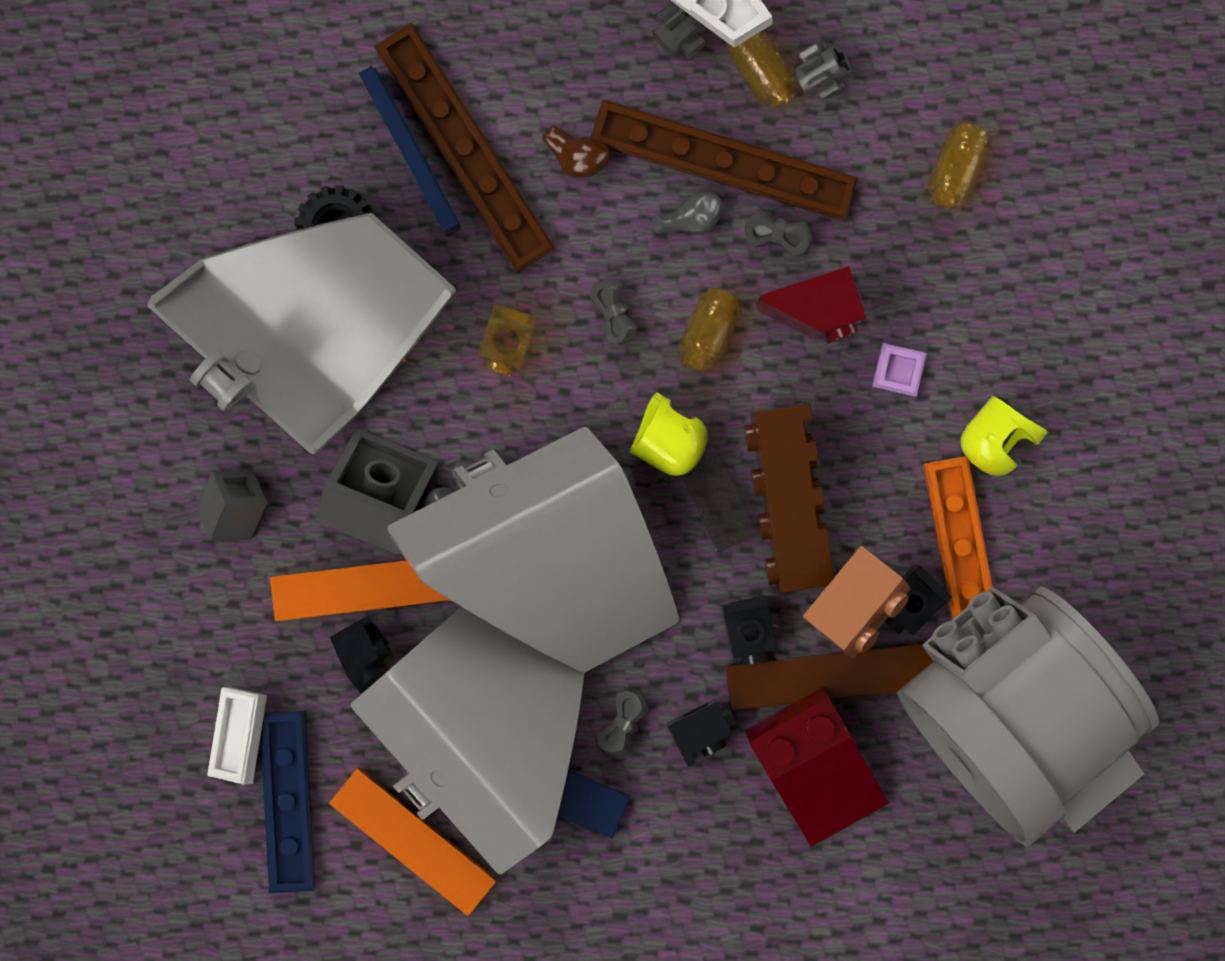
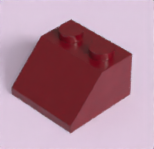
(817, 306)

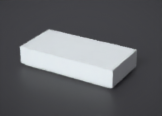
(237, 735)

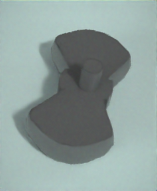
(793, 236)
(607, 297)
(617, 737)

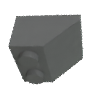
(374, 488)

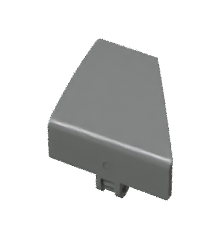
(305, 321)
(546, 551)
(480, 733)

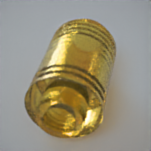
(764, 70)
(958, 165)
(709, 329)

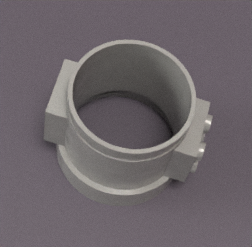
(1030, 711)

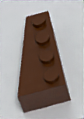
(790, 498)

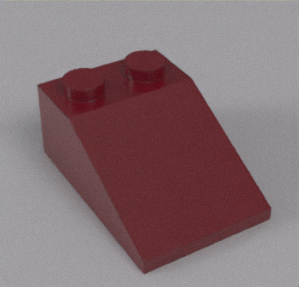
(816, 767)

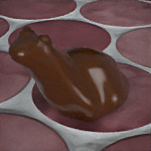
(577, 156)

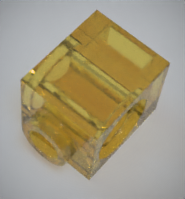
(502, 320)

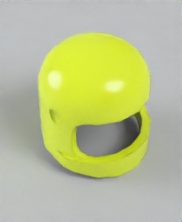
(988, 430)
(669, 439)

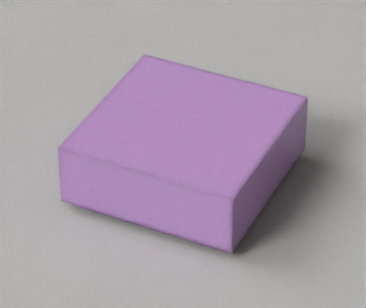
(899, 370)

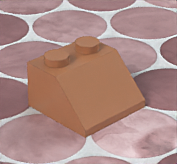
(858, 603)

